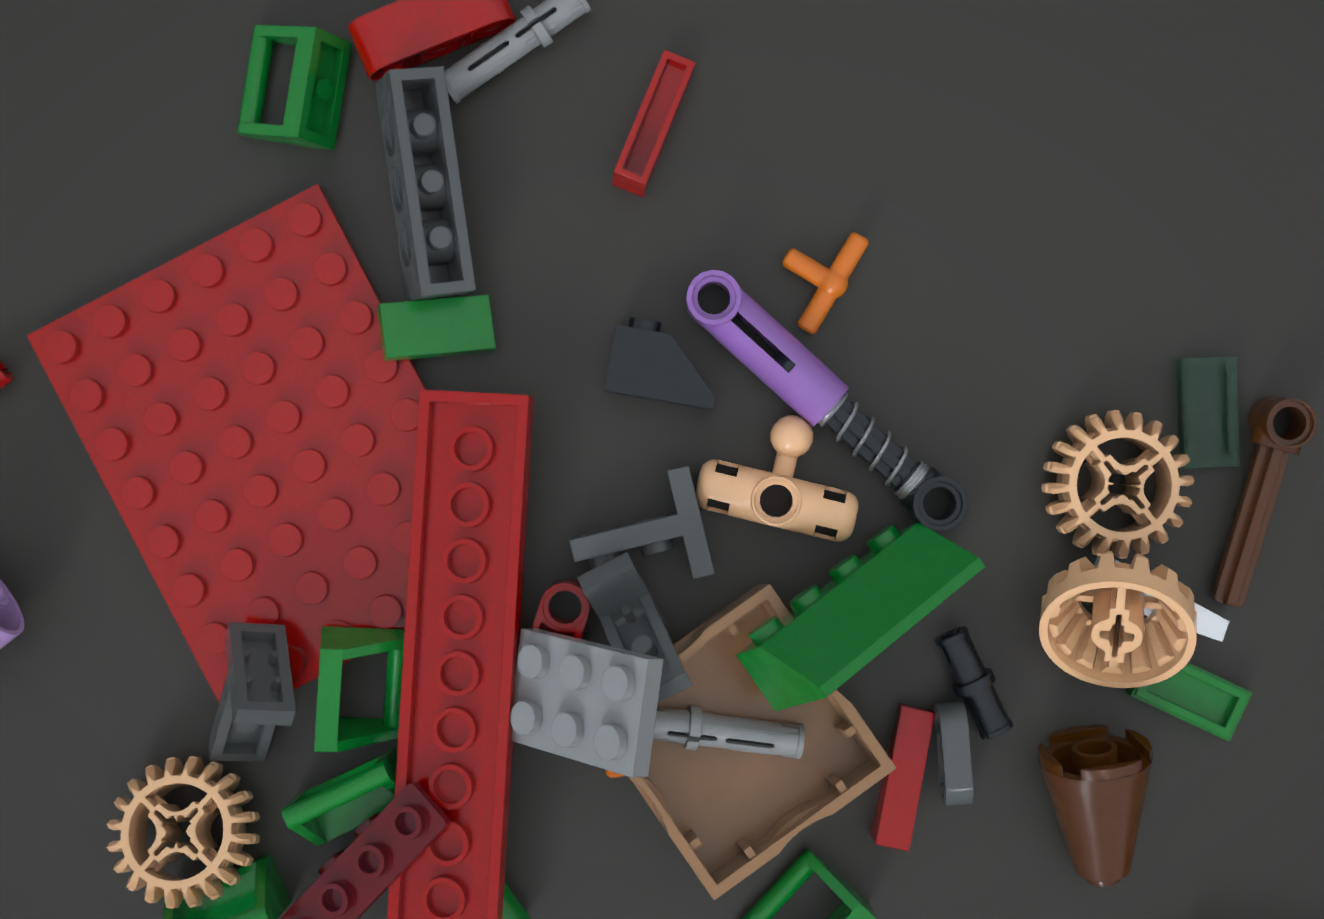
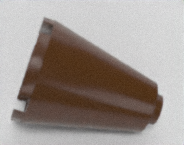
(1098, 796)

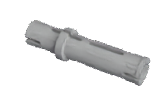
(511, 44)
(735, 733)

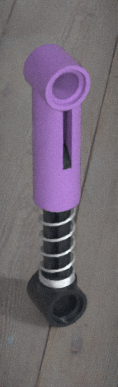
(821, 397)

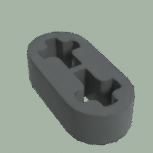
(953, 753)

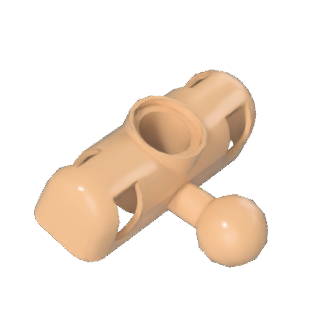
(790, 438)

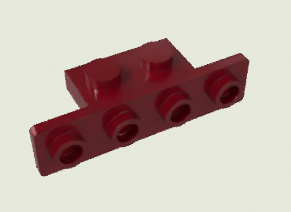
(375, 859)

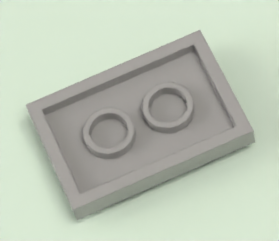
(586, 701)

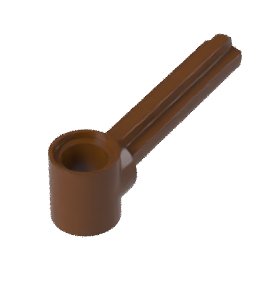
(1260, 492)

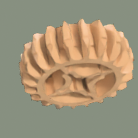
(1148, 516)
(149, 803)

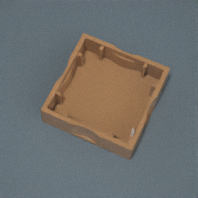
(741, 807)

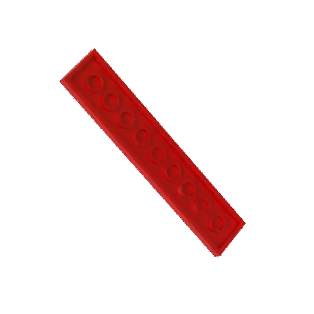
(463, 645)

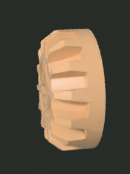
(1125, 648)

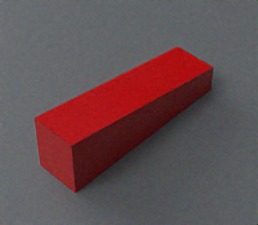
(653, 123)
(902, 787)

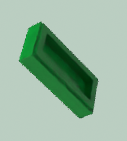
(436, 327)
(1198, 699)

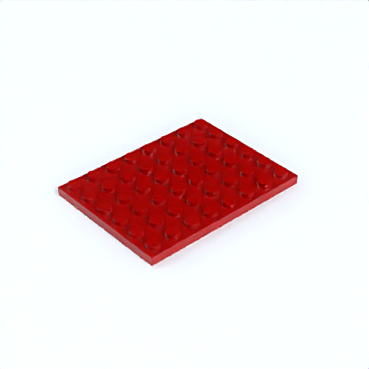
(252, 432)

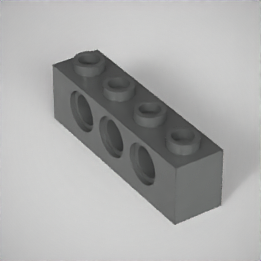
(425, 183)

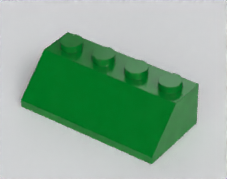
(855, 614)

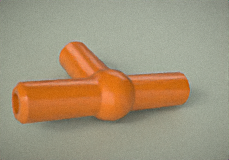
(830, 281)

